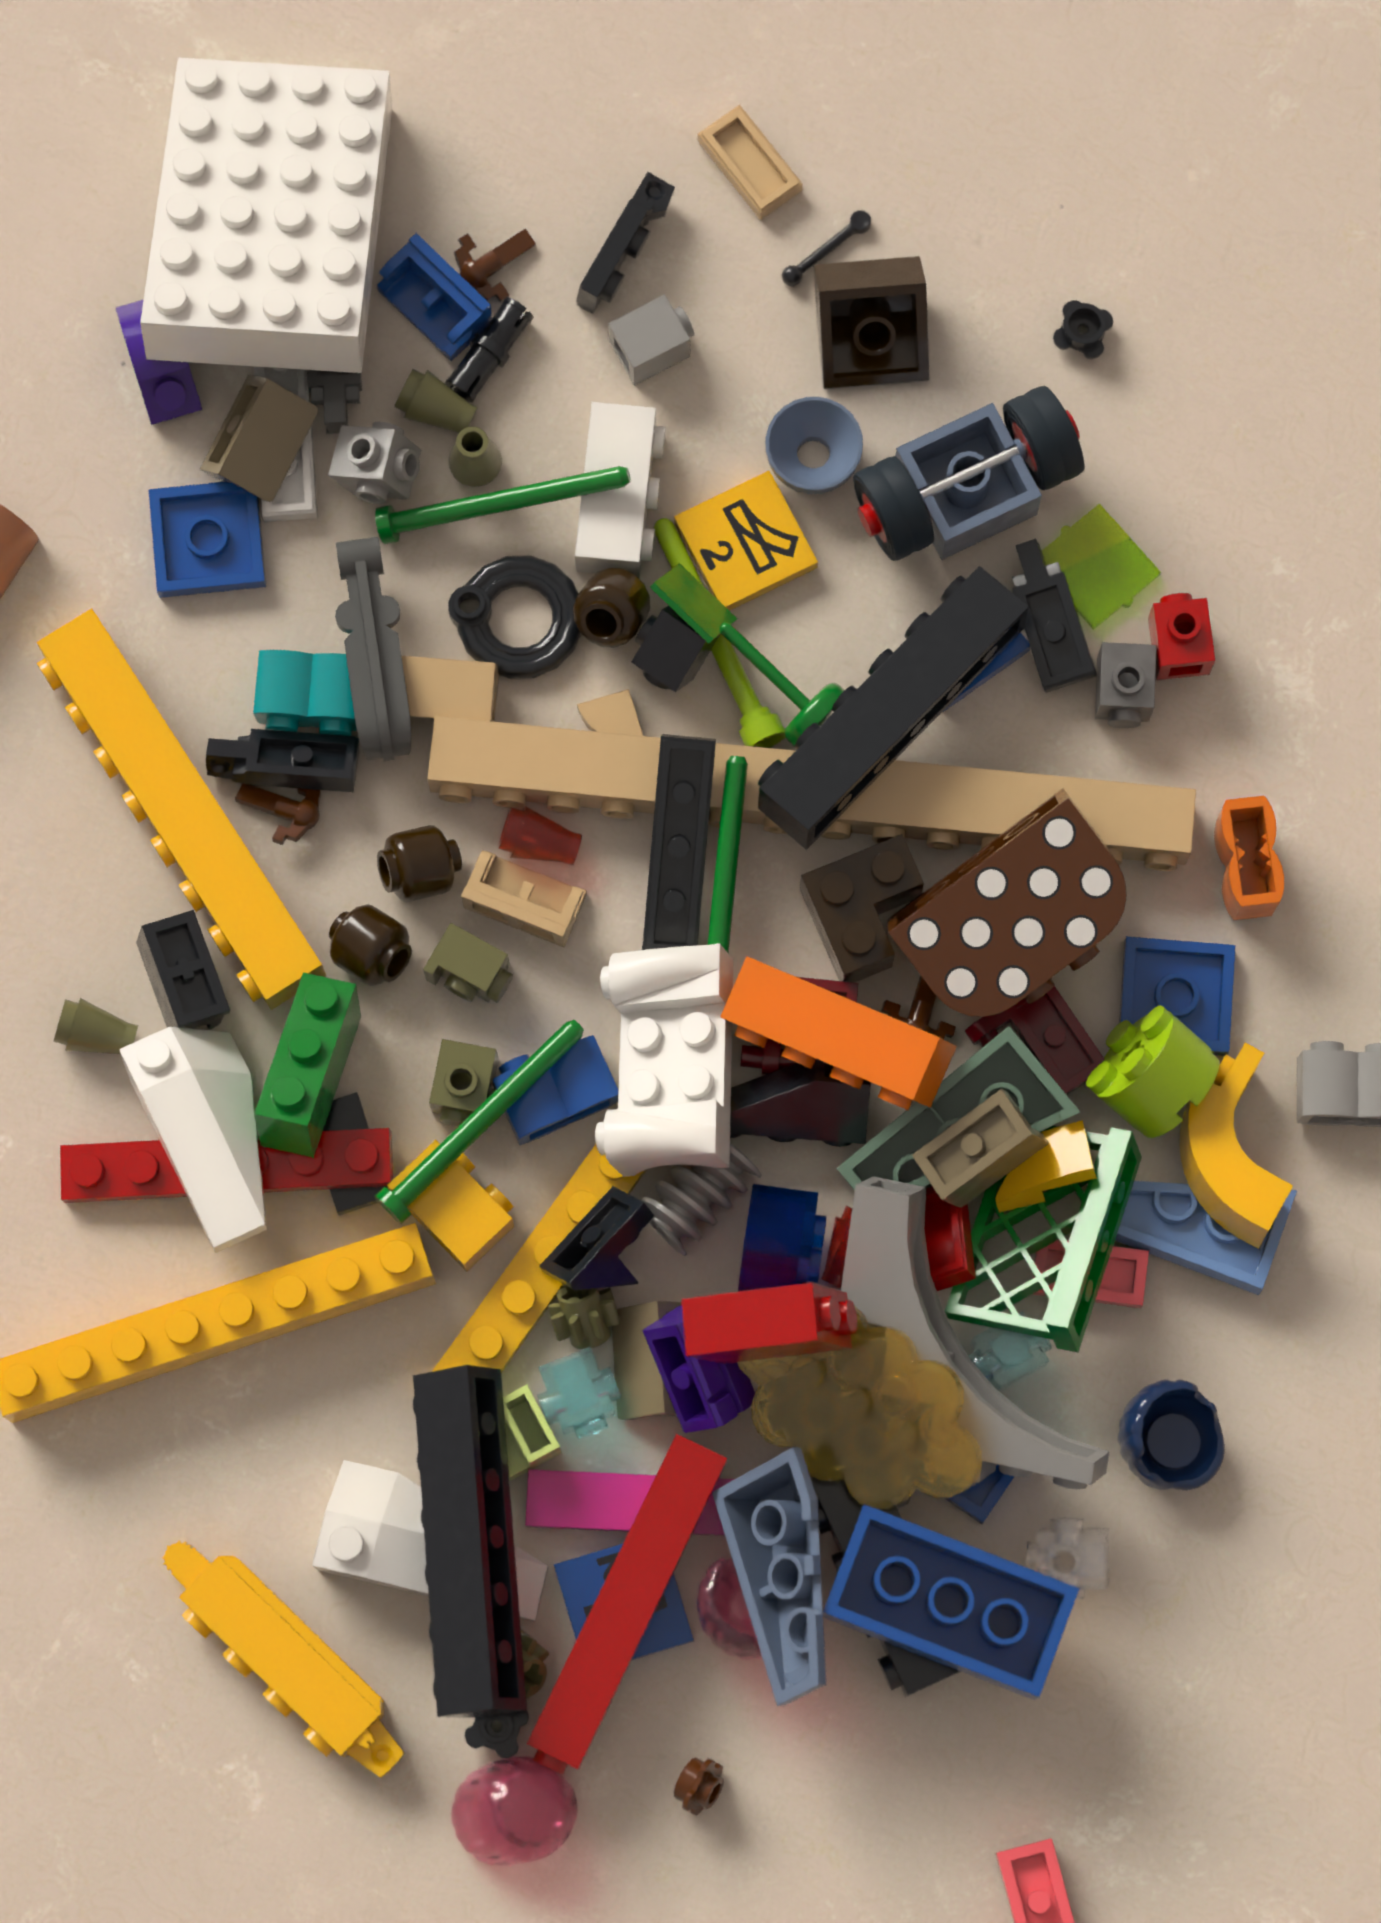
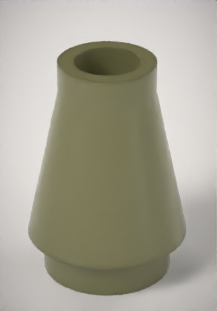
(434, 403)
(474, 467)
(92, 1029)

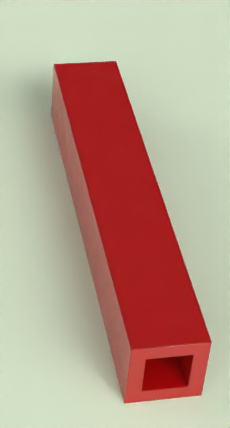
(626, 1605)

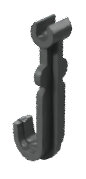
(373, 653)

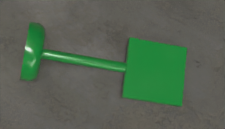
(712, 618)

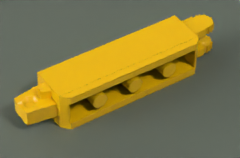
(286, 1655)

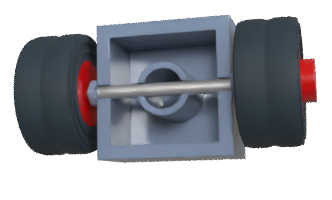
(969, 476)

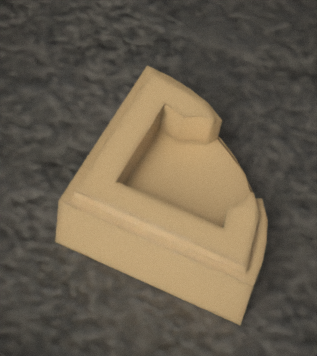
(611, 714)

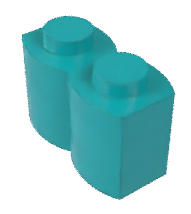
(304, 692)

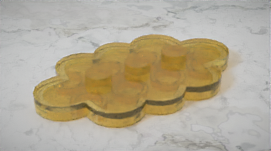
(869, 1417)

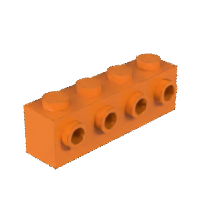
(838, 1032)

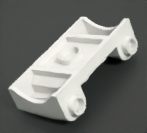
(671, 1058)

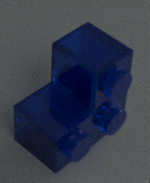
(781, 1239)

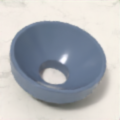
(817, 421)

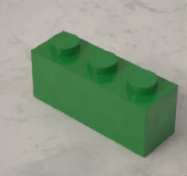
(308, 1065)

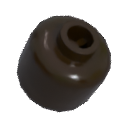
(611, 607)
(418, 863)
(369, 945)

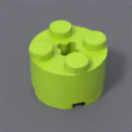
(1153, 1071)

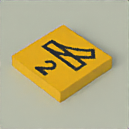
(746, 541)

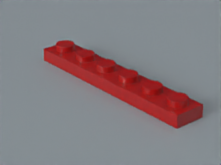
(145, 1172)

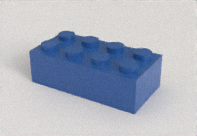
(950, 1602)

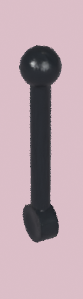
(859, 223)

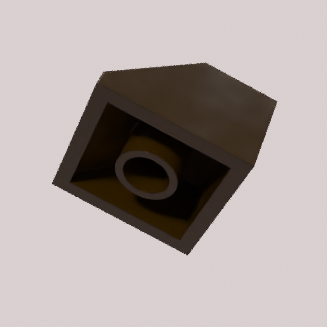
(872, 322)

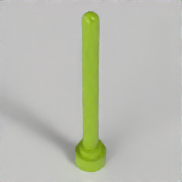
(758, 724)

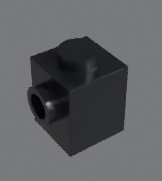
(670, 650)

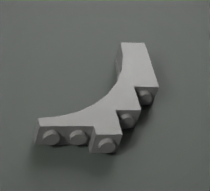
(893, 1287)

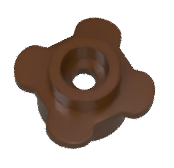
(699, 1785)

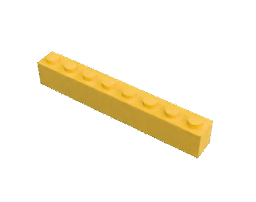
(179, 807)
(213, 1323)

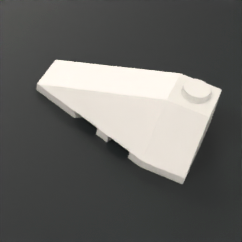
(205, 1119)
(378, 1536)

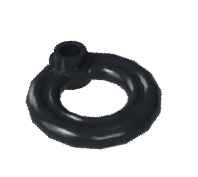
(501, 576)

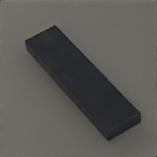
(679, 841)

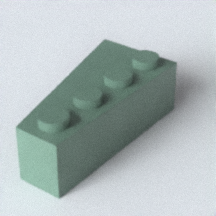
(998, 1065)

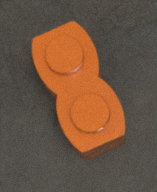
(1253, 871)

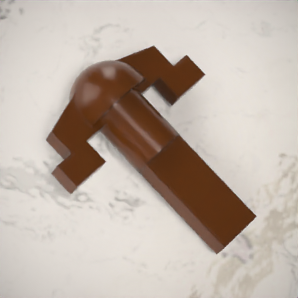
(478, 271)
(302, 814)
(920, 1011)

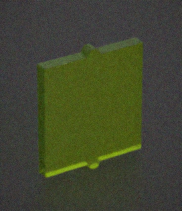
(1100, 565)

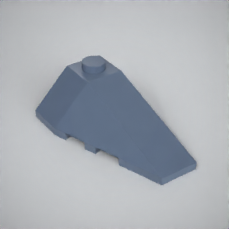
(776, 1555)

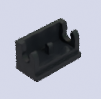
(182, 972)

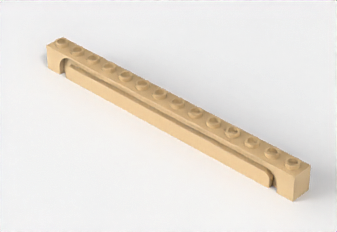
(908, 798)

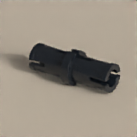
(489, 349)

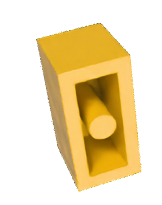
(459, 1211)

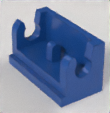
(434, 297)

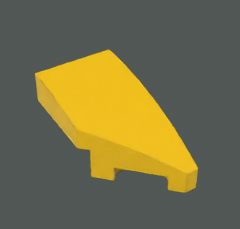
(1058, 1164)

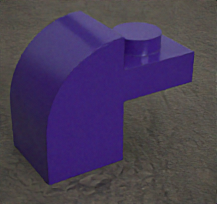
(164, 385)

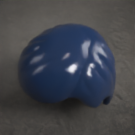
(1171, 1436)

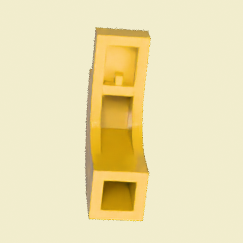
(1218, 1171)

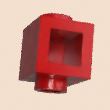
(1181, 636)

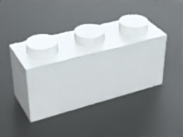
(614, 520)

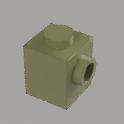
(462, 1080)

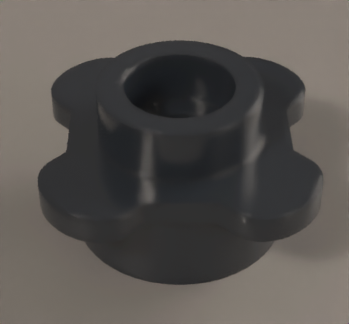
(1088, 315)
(503, 1741)

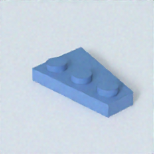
(1178, 1229)

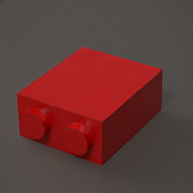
(768, 1323)

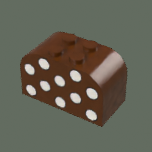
(1015, 912)

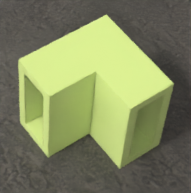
(527, 1433)

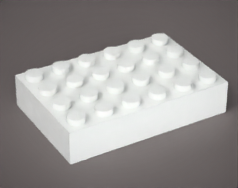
(267, 215)

